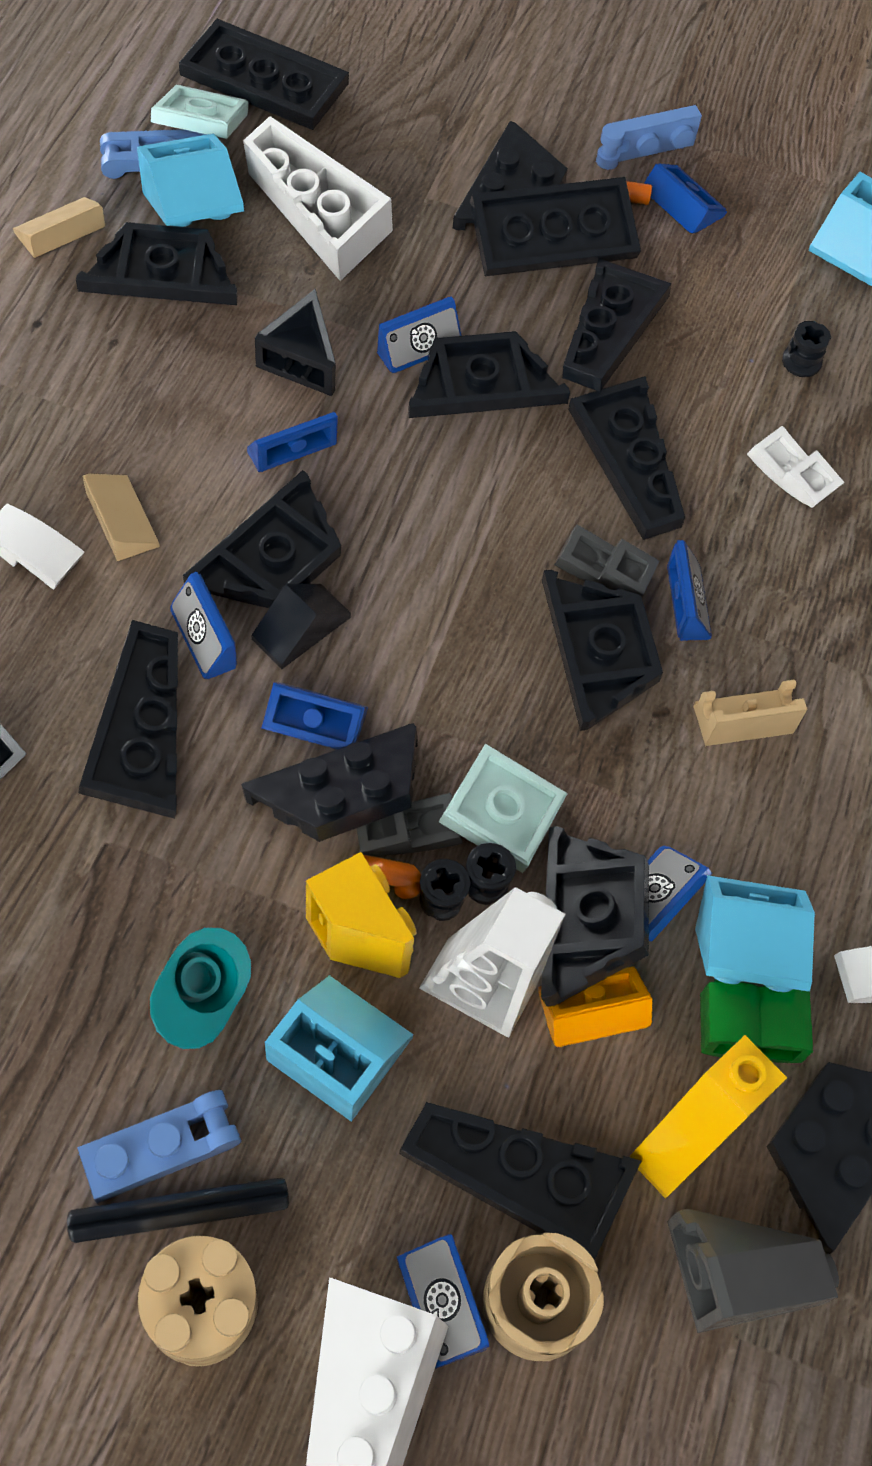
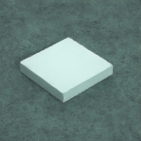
(200, 111)
(503, 806)

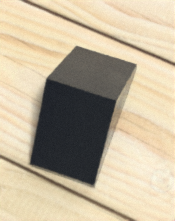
(298, 621)

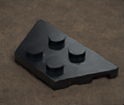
(513, 164)
(160, 265)
(482, 376)
(272, 548)
(602, 645)
(342, 786)
(604, 912)
(829, 1150)

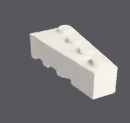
(319, 196)
(497, 959)
(370, 1377)

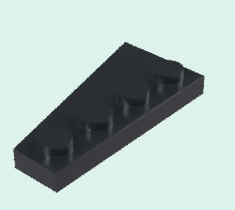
(627, 445)

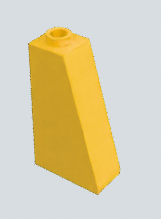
(707, 1115)

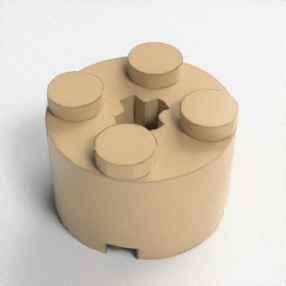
(169, 1283)
(574, 1288)

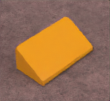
(602, 1010)

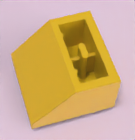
(357, 918)

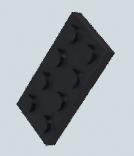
(264, 73)
(554, 226)

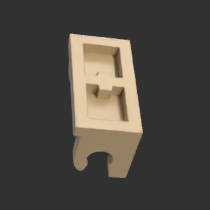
(749, 715)

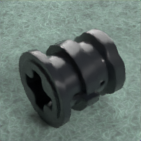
(806, 349)
(481, 861)
(453, 879)

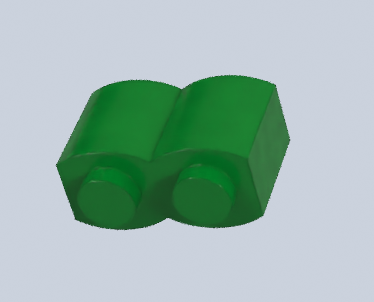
(771, 1019)

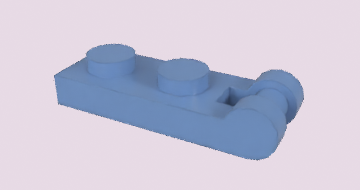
(648, 135)
(120, 148)
(157, 1147)

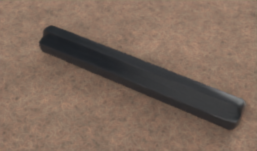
(177, 1210)

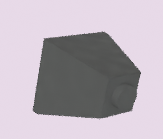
(747, 1270)

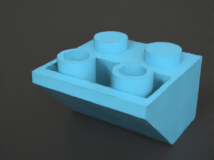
(189, 180)
(847, 231)
(756, 934)
(336, 1046)

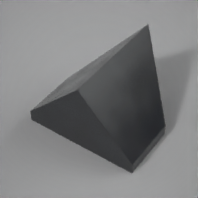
(299, 347)

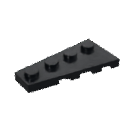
(611, 322)
(136, 737)
(523, 1173)

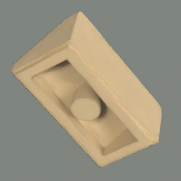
(61, 226)
(120, 514)

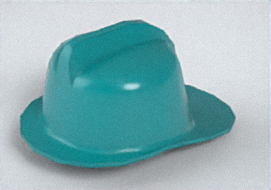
(200, 987)

